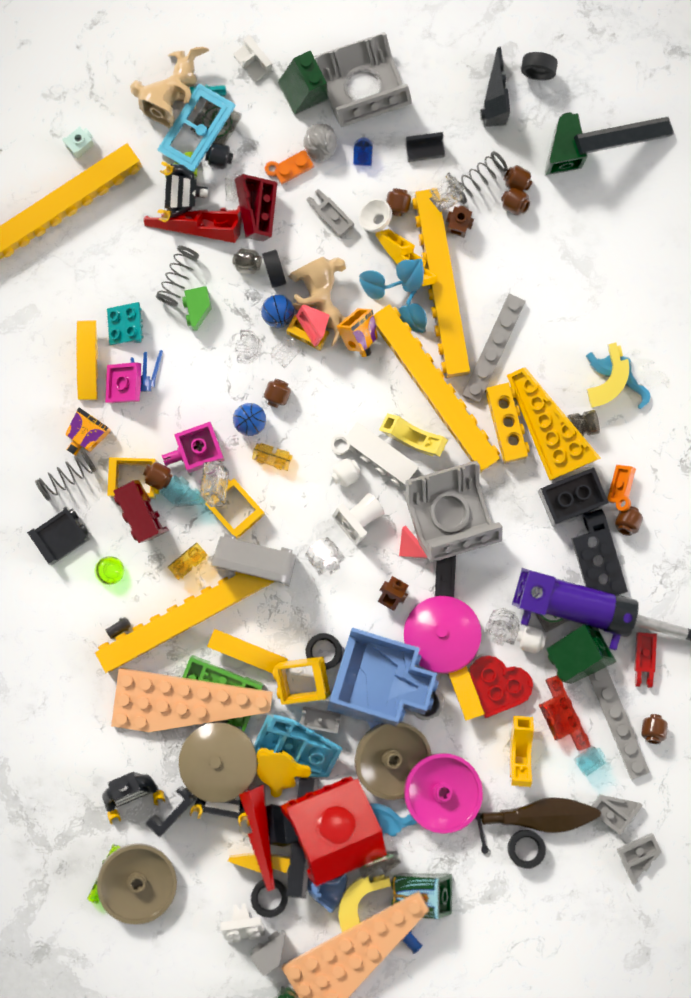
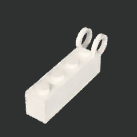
(378, 452)

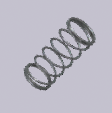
(464, 200)
(164, 298)
(40, 483)

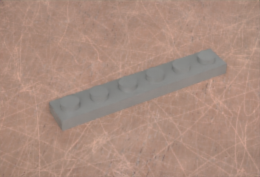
(494, 348)
(618, 723)

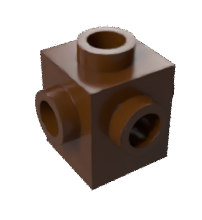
(459, 221)
(393, 593)

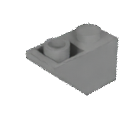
(268, 955)

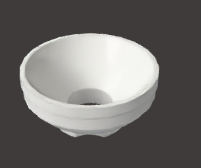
(371, 212)

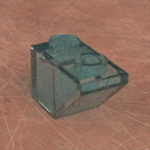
(180, 494)

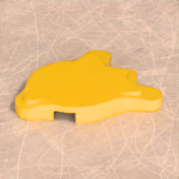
(279, 770)

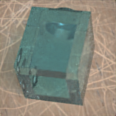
(590, 760)

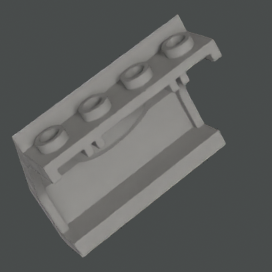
(450, 512)

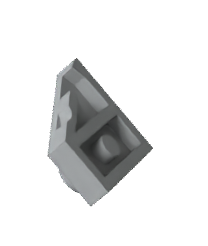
(616, 812)
(639, 855)

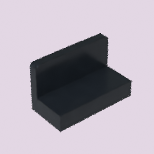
(425, 147)
(279, 827)

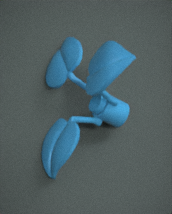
(411, 276)

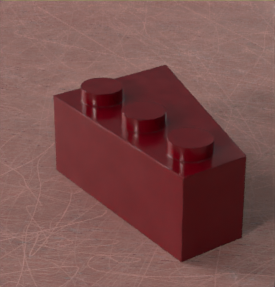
(256, 205)
(138, 512)

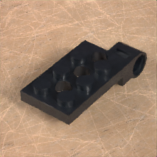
(598, 527)

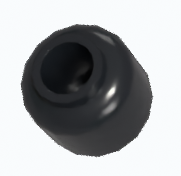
(219, 156)

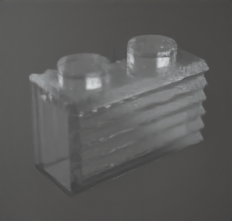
(214, 483)

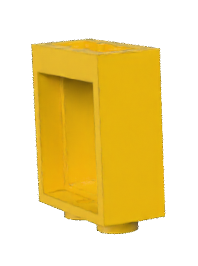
(113, 473)
(249, 521)
(320, 678)

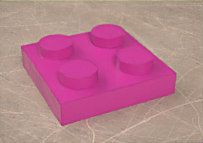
(123, 383)

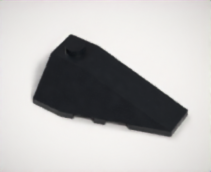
(496, 103)

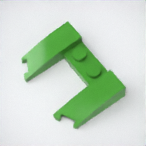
(202, 670)

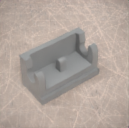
(320, 720)

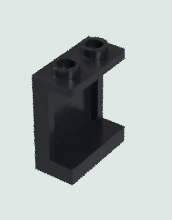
(59, 535)
(160, 827)

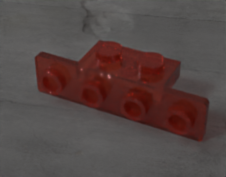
(562, 716)

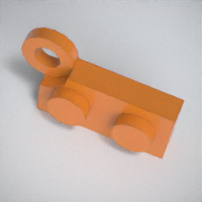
(290, 167)
(621, 486)

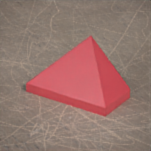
(313, 323)
(409, 545)

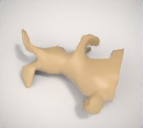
(157, 98)
(319, 282)

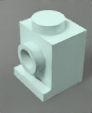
(76, 147)

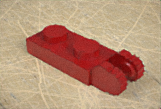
(645, 657)

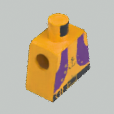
(359, 331)
(85, 432)

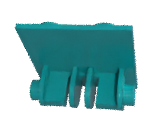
(125, 323)

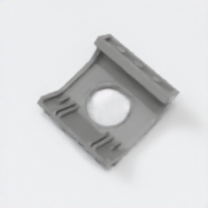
(362, 80)

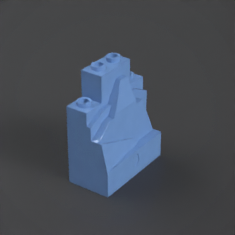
(380, 680)

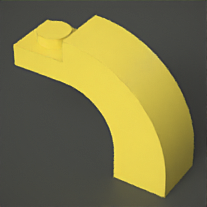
(616, 382)
(412, 436)
(353, 894)

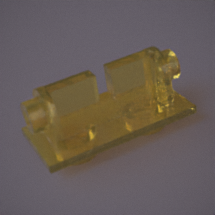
(263, 454)
(187, 560)

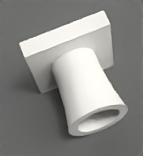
(355, 519)

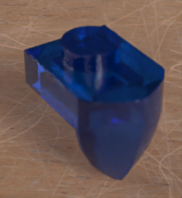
(363, 152)

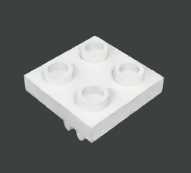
(242, 926)

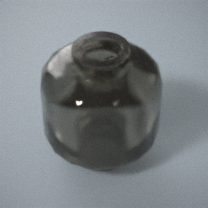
(247, 261)

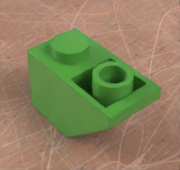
(198, 306)

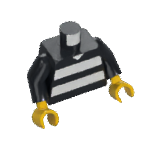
(180, 190)
(127, 789)
(230, 809)

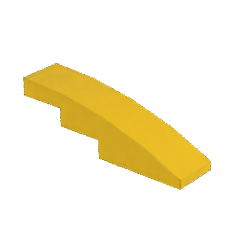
(401, 250)
(87, 360)
(244, 651)
(466, 693)
(249, 861)

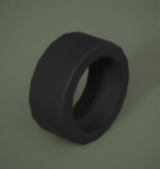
(539, 66)
(274, 268)
(324, 636)
(541, 849)
(265, 912)

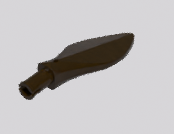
(546, 815)

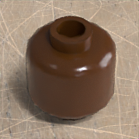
(518, 178)
(399, 201)
(515, 201)
(277, 393)
(157, 475)
(629, 521)
(654, 729)

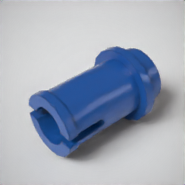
(412, 943)

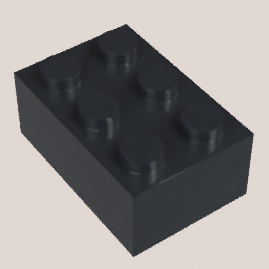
(573, 496)

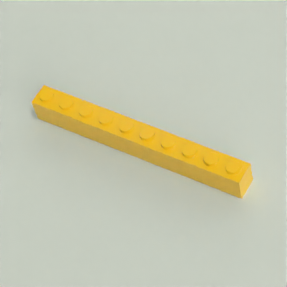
(67, 199)
(443, 292)
(434, 388)
(178, 619)

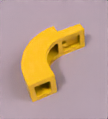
(520, 751)

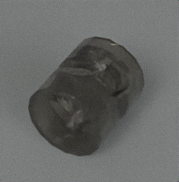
(585, 423)

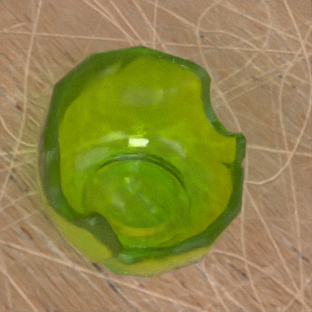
(109, 570)

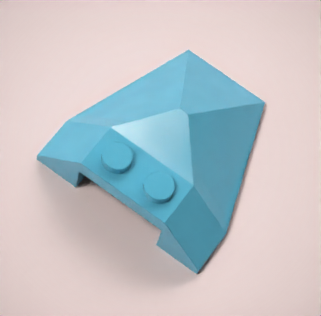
(300, 742)

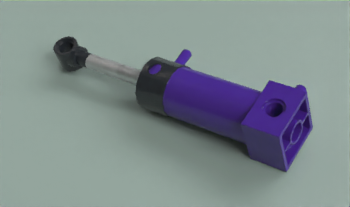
(586, 606)

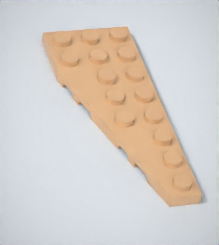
(167, 702)
(349, 958)

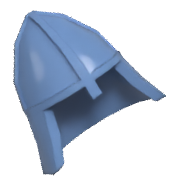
(328, 893)

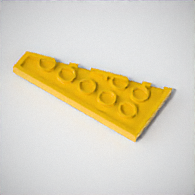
(555, 437)

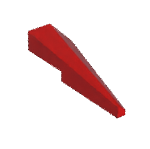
(217, 225)
(255, 808)

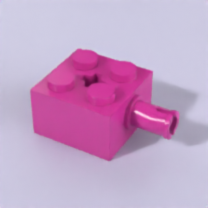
(188, 442)

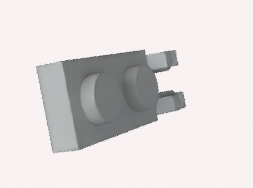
(331, 214)

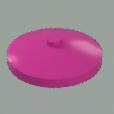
(444, 632)
(443, 793)

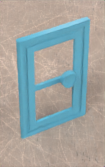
(209, 135)

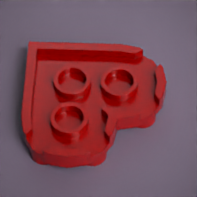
(499, 685)

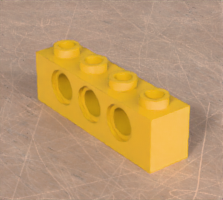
(509, 452)

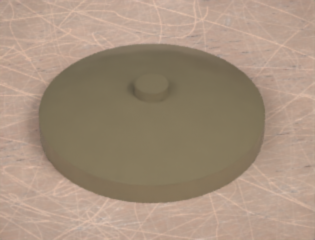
(387, 757)
(218, 762)
(136, 883)

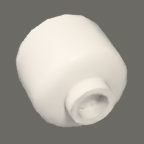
(346, 472)
(532, 639)

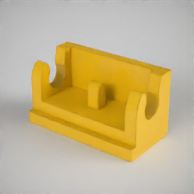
(296, 331)

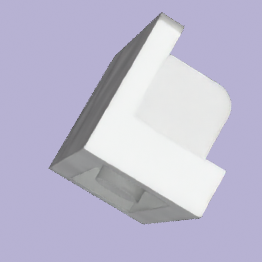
(253, 59)

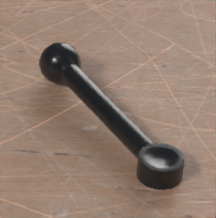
(484, 849)

